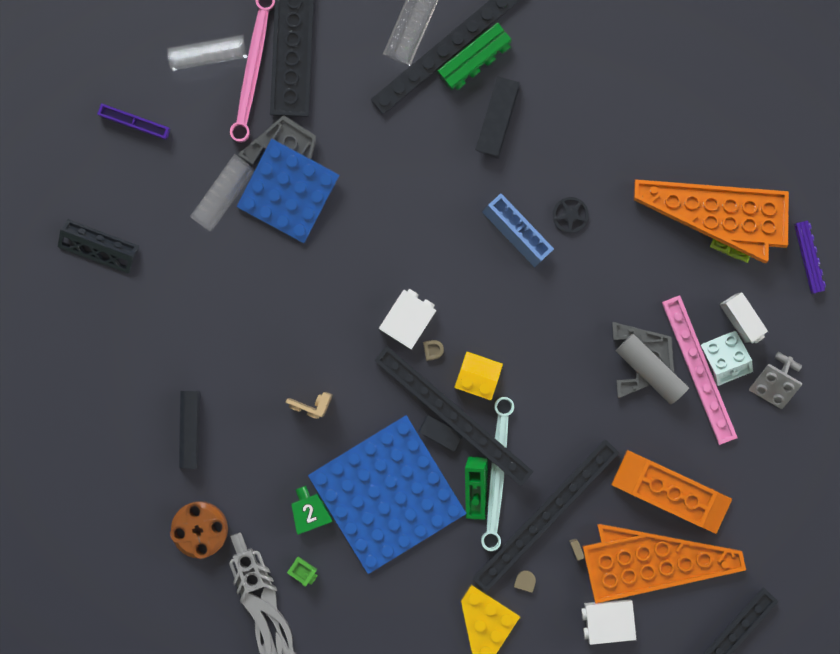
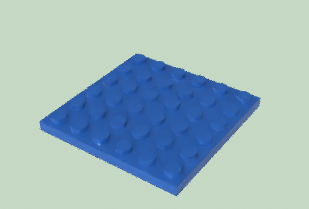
(387, 494)

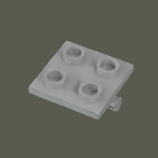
(776, 384)

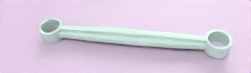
(497, 478)

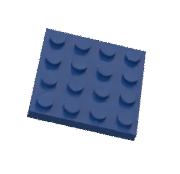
(288, 190)

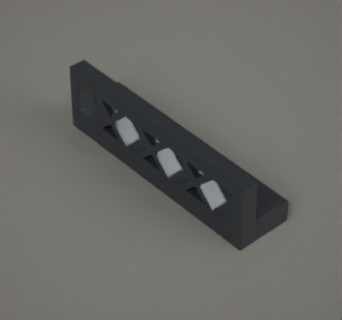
(97, 242)

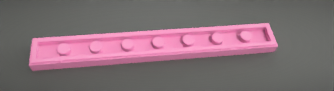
(699, 370)

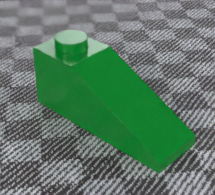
(476, 487)

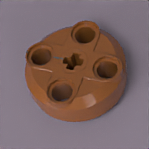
(199, 529)

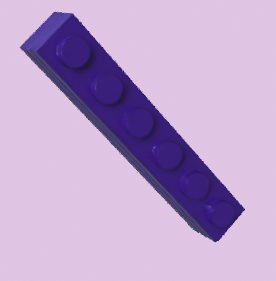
(133, 121)
(810, 260)

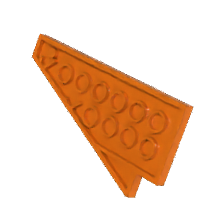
(732, 215)
(643, 562)

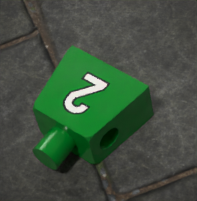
(309, 511)

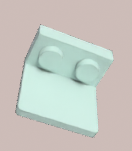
(727, 357)

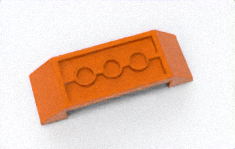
(671, 491)

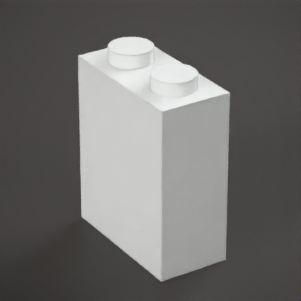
(408, 318)
(744, 318)
(609, 621)

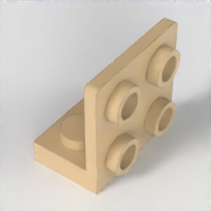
(322, 402)

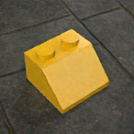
(478, 375)

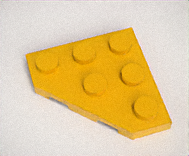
(486, 621)

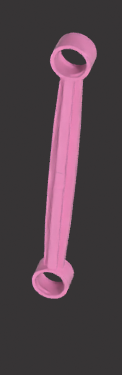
(252, 70)

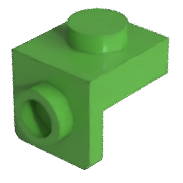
(303, 571)

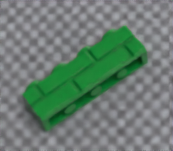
(474, 57)

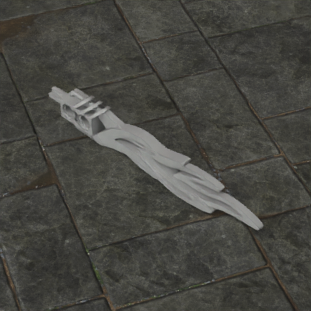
(257, 604)

